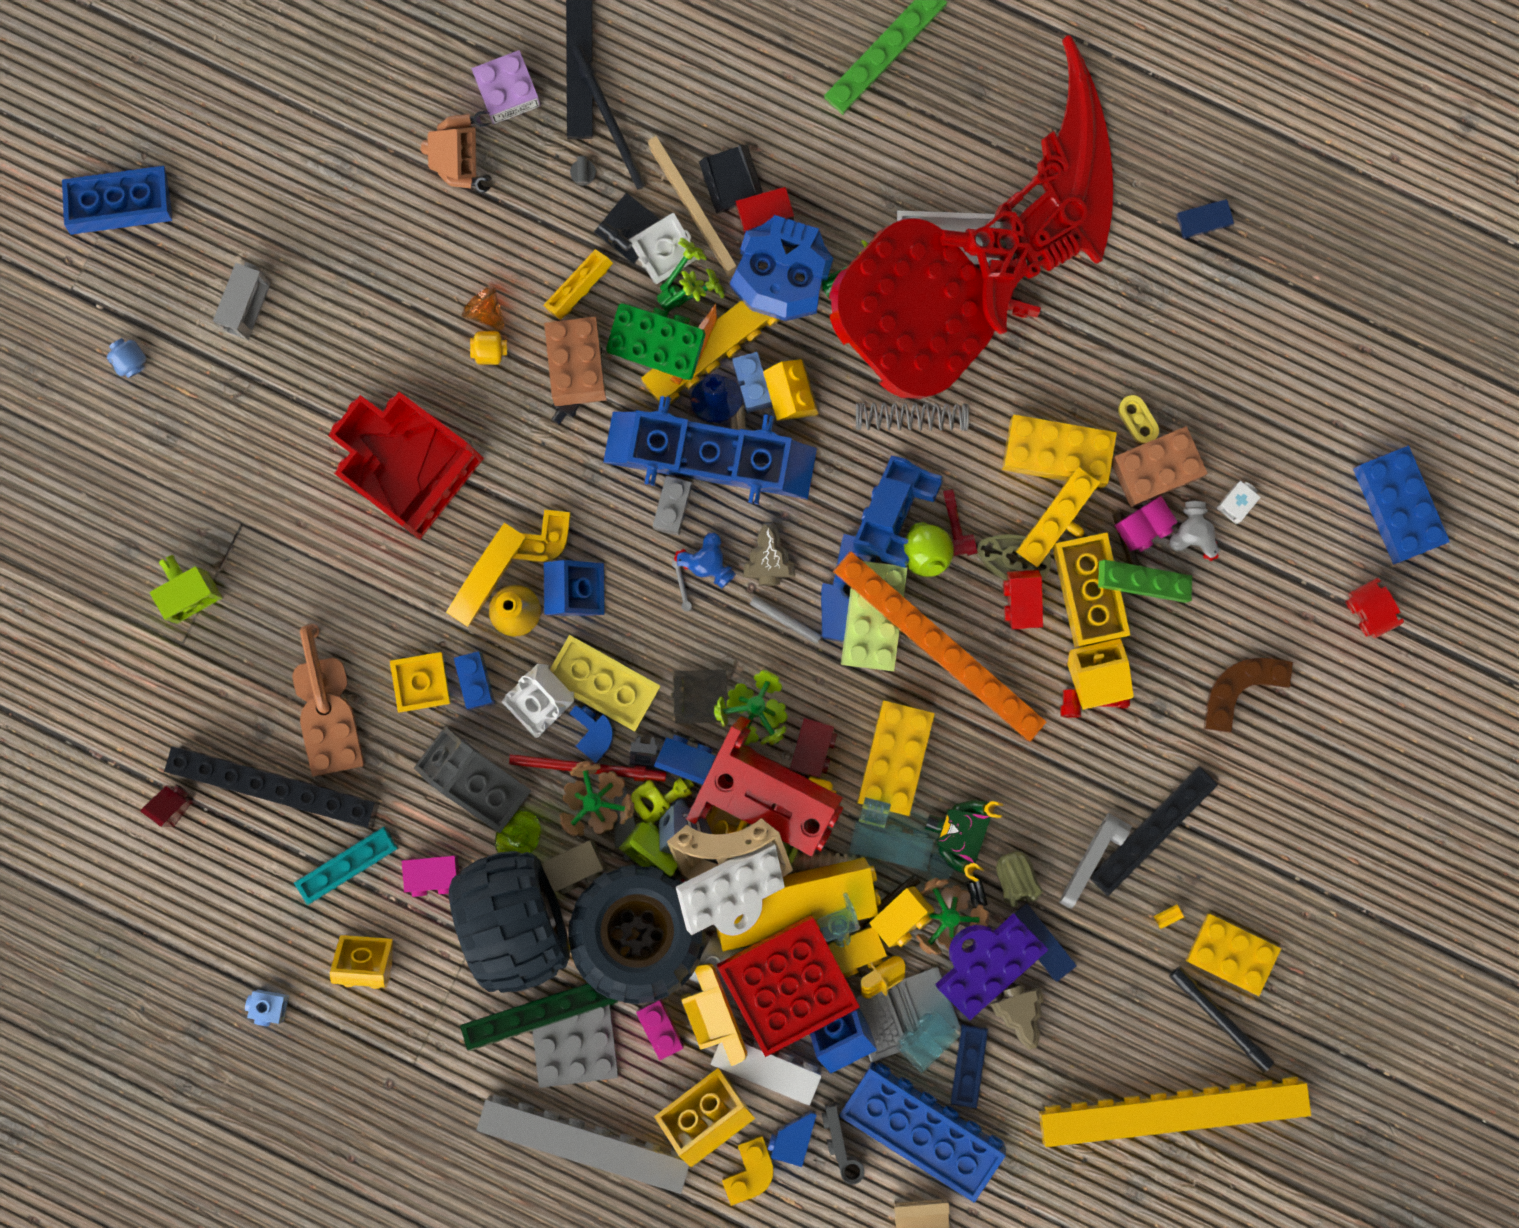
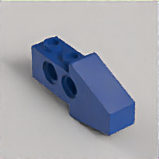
(833, 599)

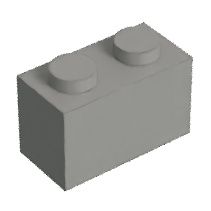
(672, 506)

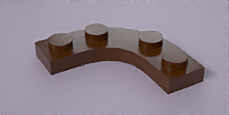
(1234, 680)

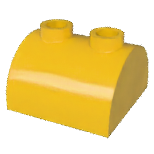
(362, 962)

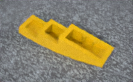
(486, 574)

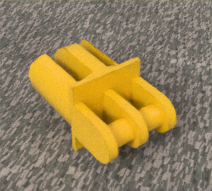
(883, 977)

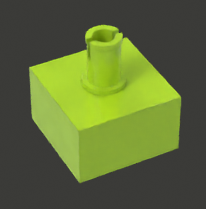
(184, 592)

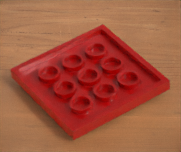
(788, 985)

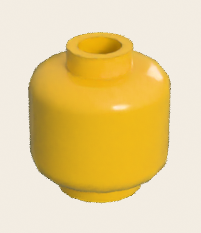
(487, 348)

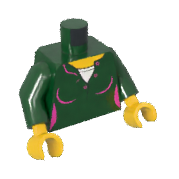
(963, 833)

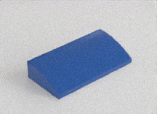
(116, 200)

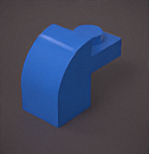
(598, 738)

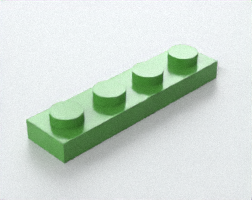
(1145, 581)

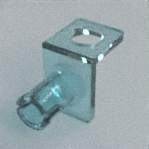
(840, 924)

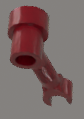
(962, 544)

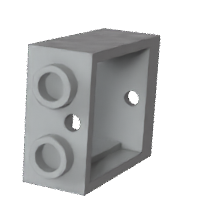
(242, 300)

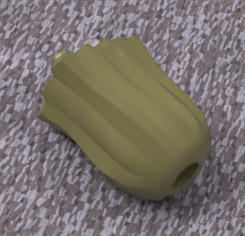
(1017, 878)

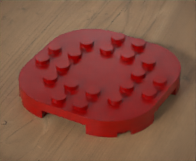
(912, 309)

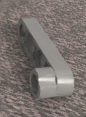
(1112, 830)

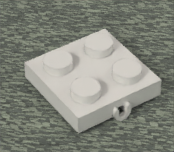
(659, 247)

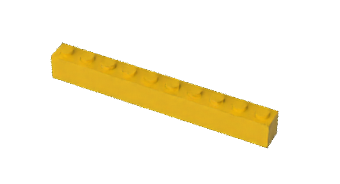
(1174, 1113)

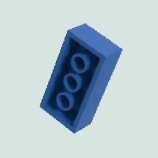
(1401, 505)

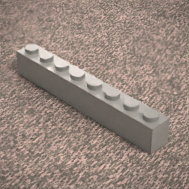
(583, 1144)

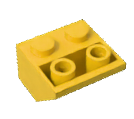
(1101, 673)

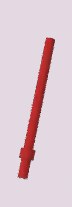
(639, 773)

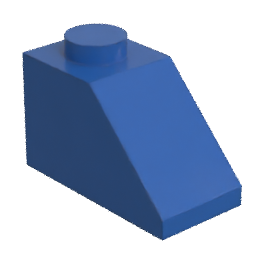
(793, 1139)

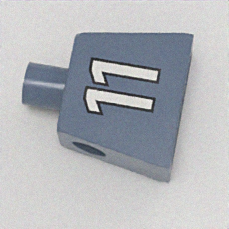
(675, 820)

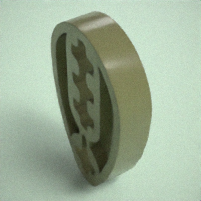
(1006, 545)

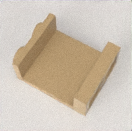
(922, 1214)

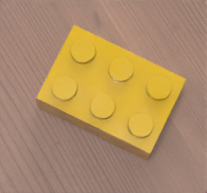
(704, 1117)

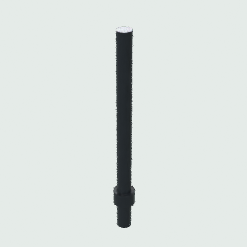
(587, 72)

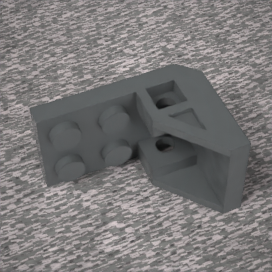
(471, 780)

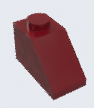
(167, 806)

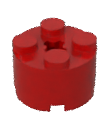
(1375, 609)

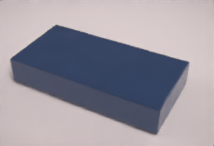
(1205, 219)

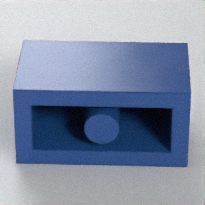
(474, 680)

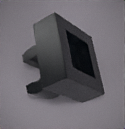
(643, 754)

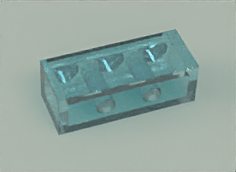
(892, 845)

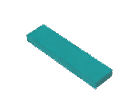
(346, 865)

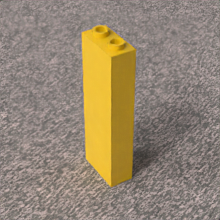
(814, 893)

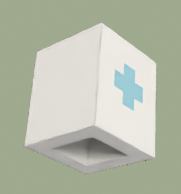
(1238, 501)

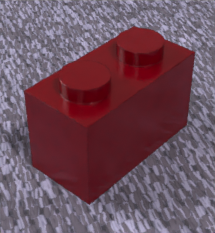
(812, 748)

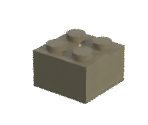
(573, 866)

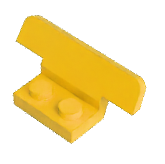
(712, 1015)

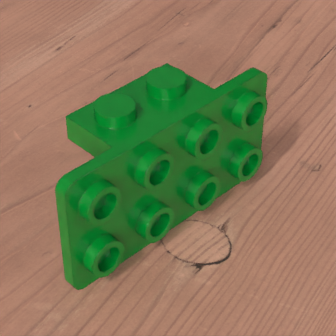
(656, 340)

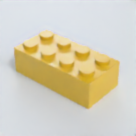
(1057, 449)
(1092, 611)
(896, 756)

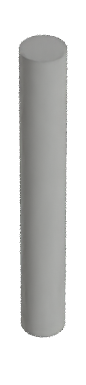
(785, 619)

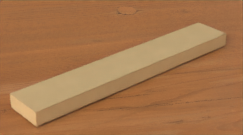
(692, 206)

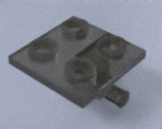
(697, 694)

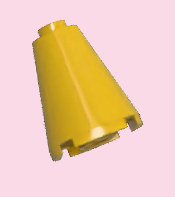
(521, 617)

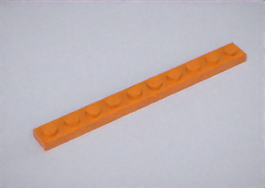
(939, 646)

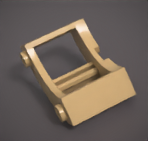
(693, 847)

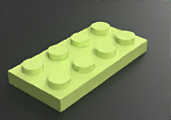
(869, 636)

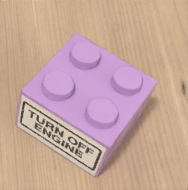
(506, 87)

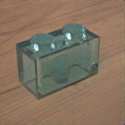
(927, 1041)

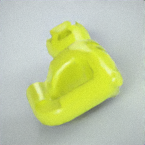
(660, 802)

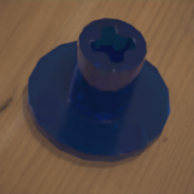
(716, 398)

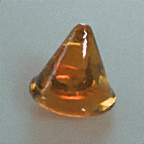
(485, 309)

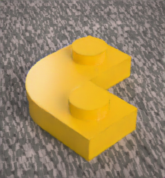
(550, 542)
(756, 1176)

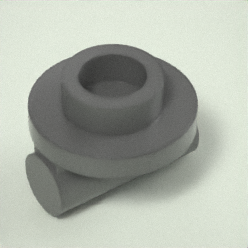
(582, 171)

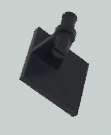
(623, 223)

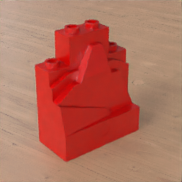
(402, 460)

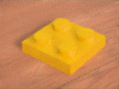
(420, 682)

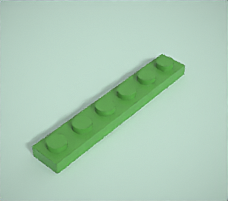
(883, 53)

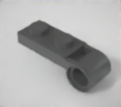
(836, 1145)

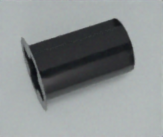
(977, 893)

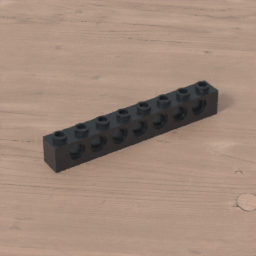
(271, 787)

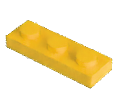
(578, 284)

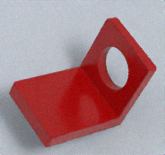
(1023, 309)

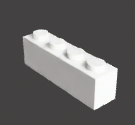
(773, 1072)

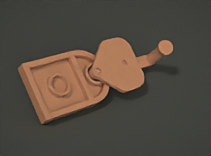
(329, 738)

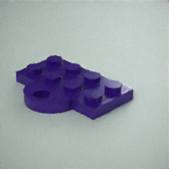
(988, 964)

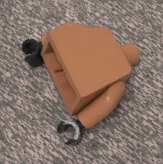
(453, 151)

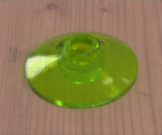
(519, 834)

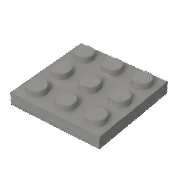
(576, 1050)

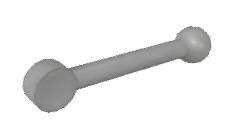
(686, 605)

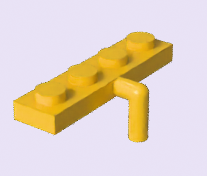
(1058, 517)

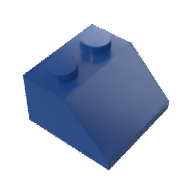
(573, 588)
(685, 760)
(843, 1041)

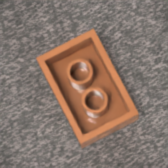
(575, 361)
(1158, 467)

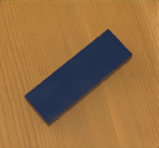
(1056, 959)
(969, 1066)

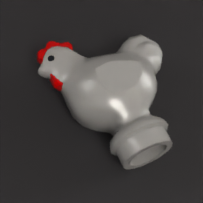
(1196, 531)

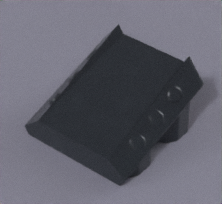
(730, 177)

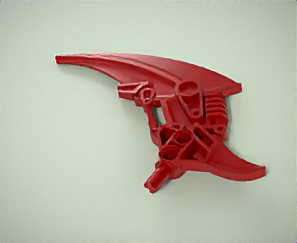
(1066, 218)

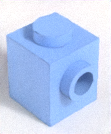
(266, 1007)

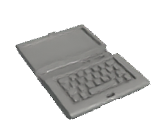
(902, 1008)

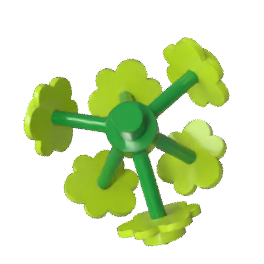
(742, 700)

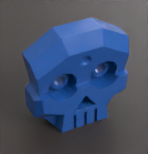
(776, 290)

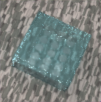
(874, 812)

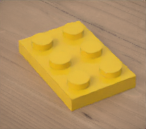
(1233, 954)

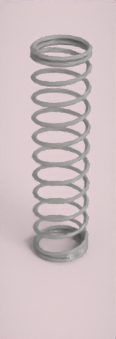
(964, 417)

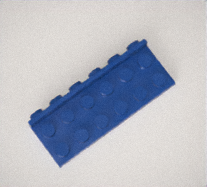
(924, 1131)

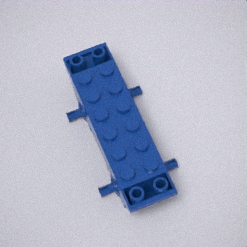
(710, 453)

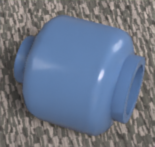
(126, 358)

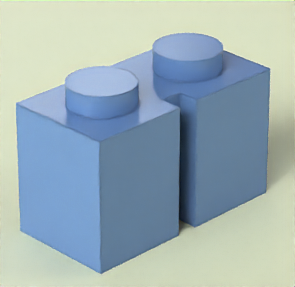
(755, 391)

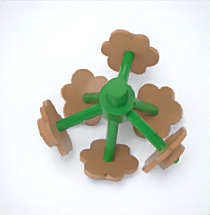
(582, 795)
(951, 902)

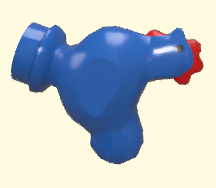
(707, 561)

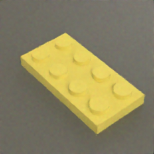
(604, 683)

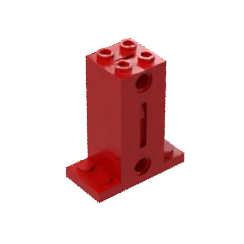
(767, 792)

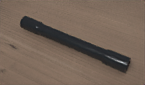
(1252, 1050)

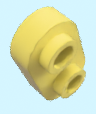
(1140, 419)

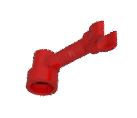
(1072, 708)

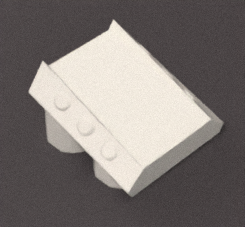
(538, 699)

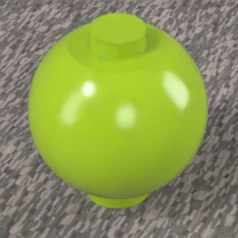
(928, 550)

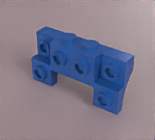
(889, 509)

